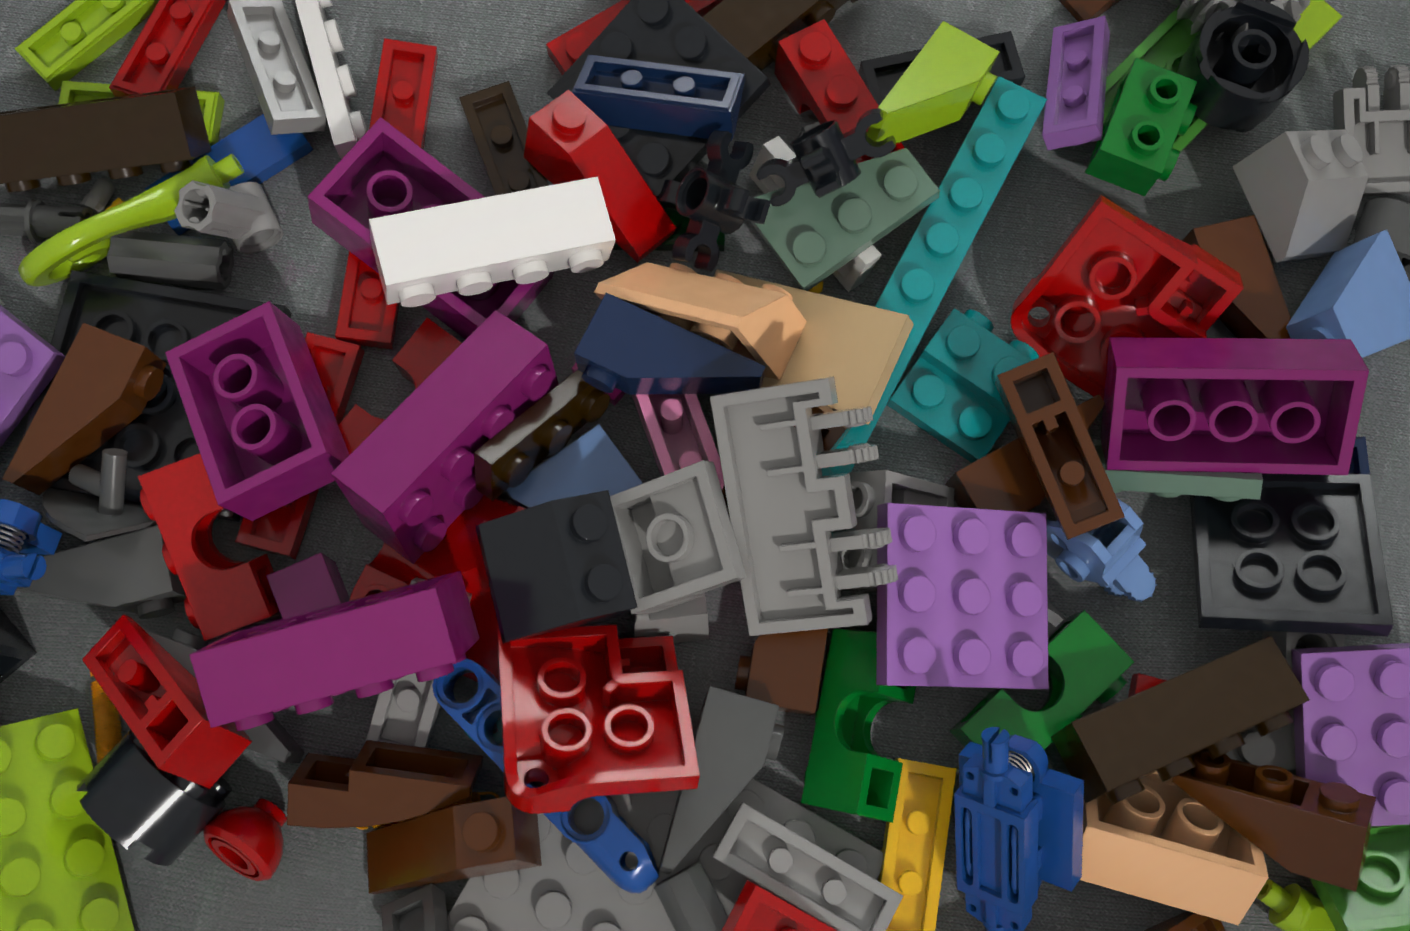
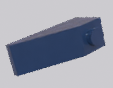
(653, 356)

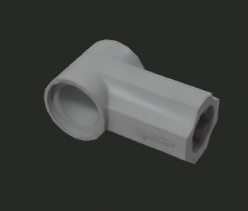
(233, 213)

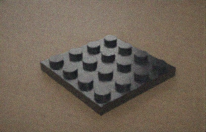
(159, 320)

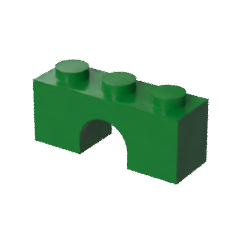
(1081, 669)
(842, 763)

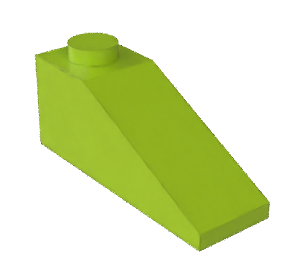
(937, 86)

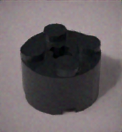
(1252, 75)
(146, 804)

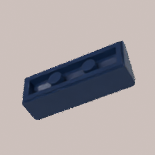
(660, 96)

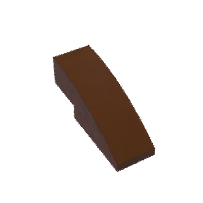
(378, 786)

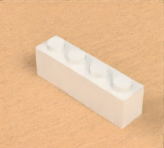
(491, 241)

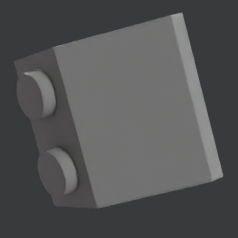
(1305, 191)

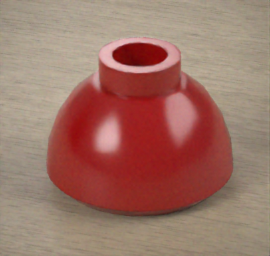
(248, 839)

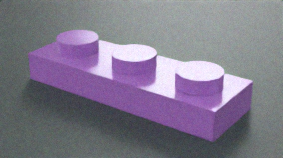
(1076, 84)

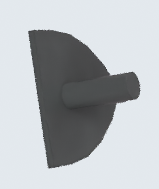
(99, 515)

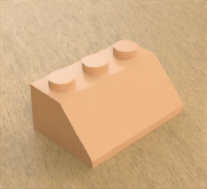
(720, 308)
(1171, 852)

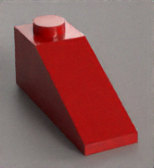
(574, 144)
(162, 705)

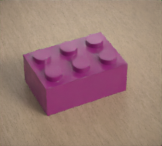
(258, 411)

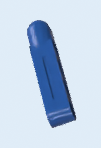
(605, 846)

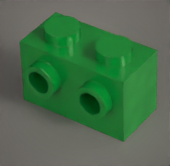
(1142, 128)

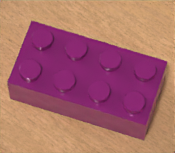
(394, 176)
(1232, 405)
(419, 462)
(336, 650)

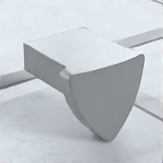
(683, 622)

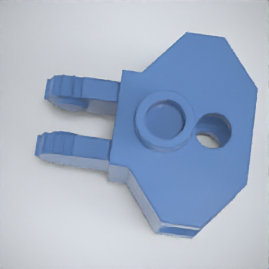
(1105, 556)

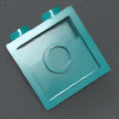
(954, 385)

